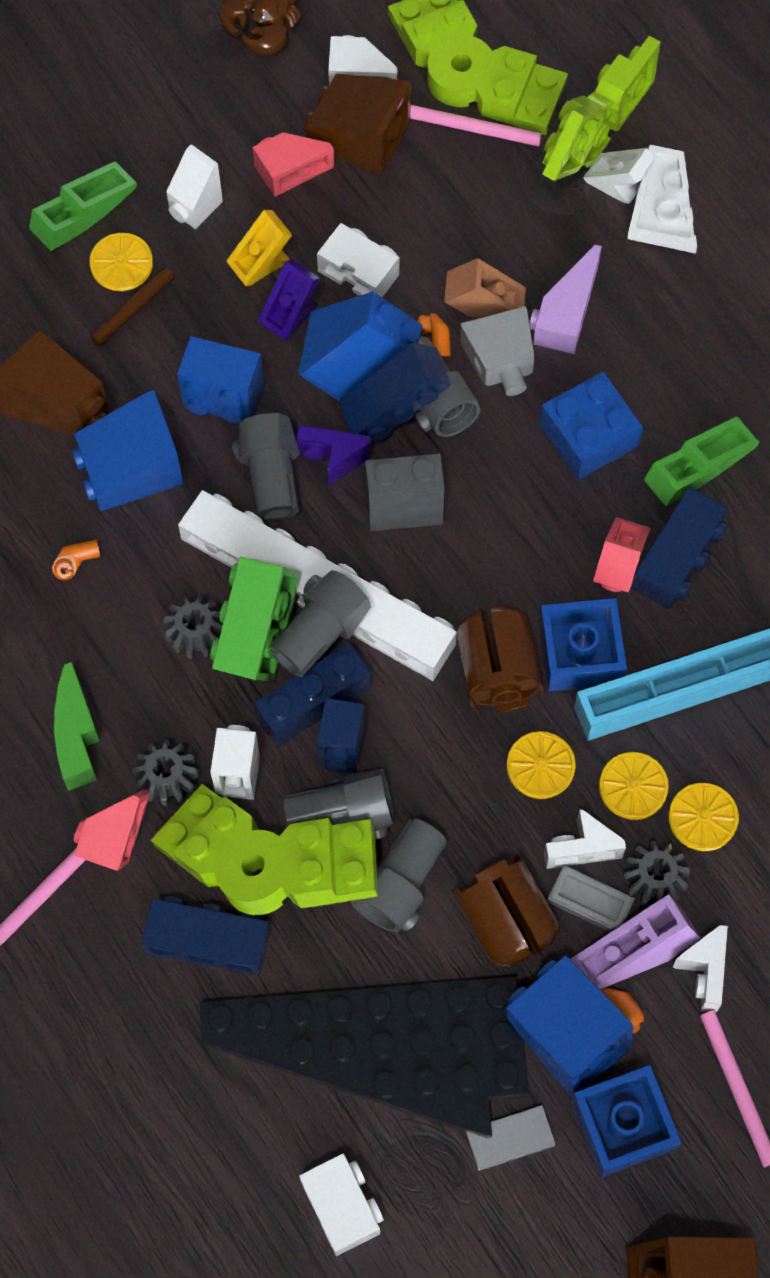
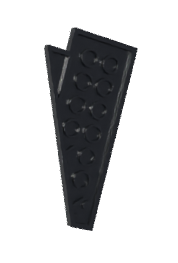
(406, 1047)

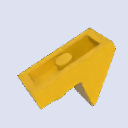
(260, 249)

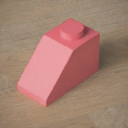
(291, 160)
(621, 555)
(112, 832)

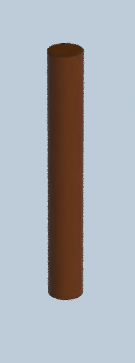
(132, 306)

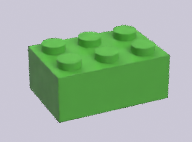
(254, 618)

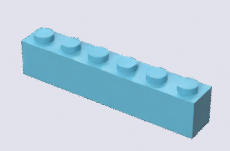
(674, 685)

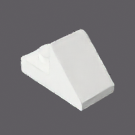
(619, 172)
(595, 844)
(707, 957)

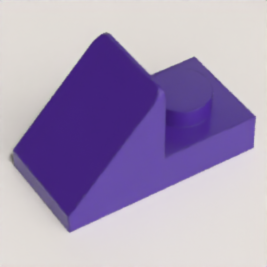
(290, 300)
(342, 449)

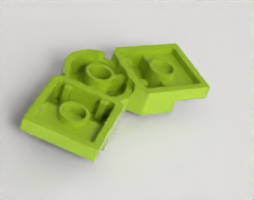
(501, 81)
(589, 119)
(307, 862)

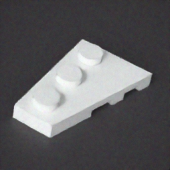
(663, 205)

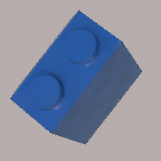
(353, 341)
(128, 454)
(570, 1025)

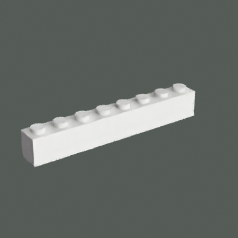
(390, 624)

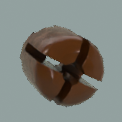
(517, 656)
(508, 913)

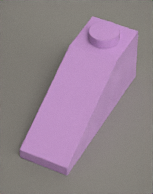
(565, 305)
(638, 944)

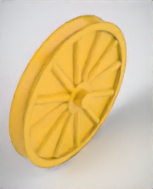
(121, 261)
(541, 765)
(633, 785)
(703, 816)

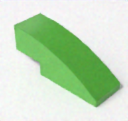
(80, 205)
(700, 460)
(73, 731)

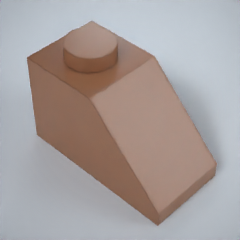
(482, 290)

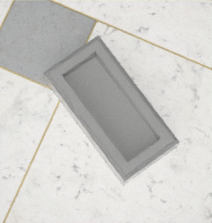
(590, 899)
(512, 1138)

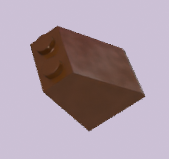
(362, 119)
(50, 388)
(693, 1258)

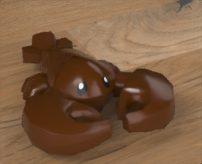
(269, 14)

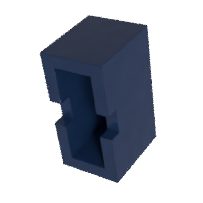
(341, 736)

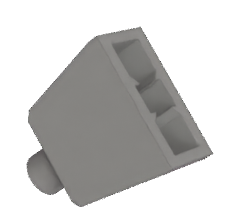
(500, 348)

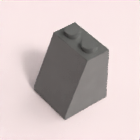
(404, 492)

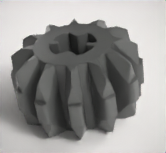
(184, 618)
(177, 763)
(641, 866)

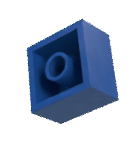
(220, 380)
(590, 425)
(581, 644)
(625, 1121)

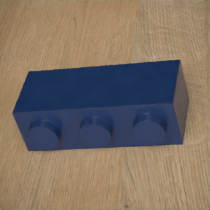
(395, 392)
(681, 549)
(302, 700)
(206, 936)

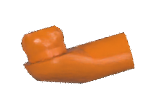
(439, 332)
(72, 556)
(627, 1005)

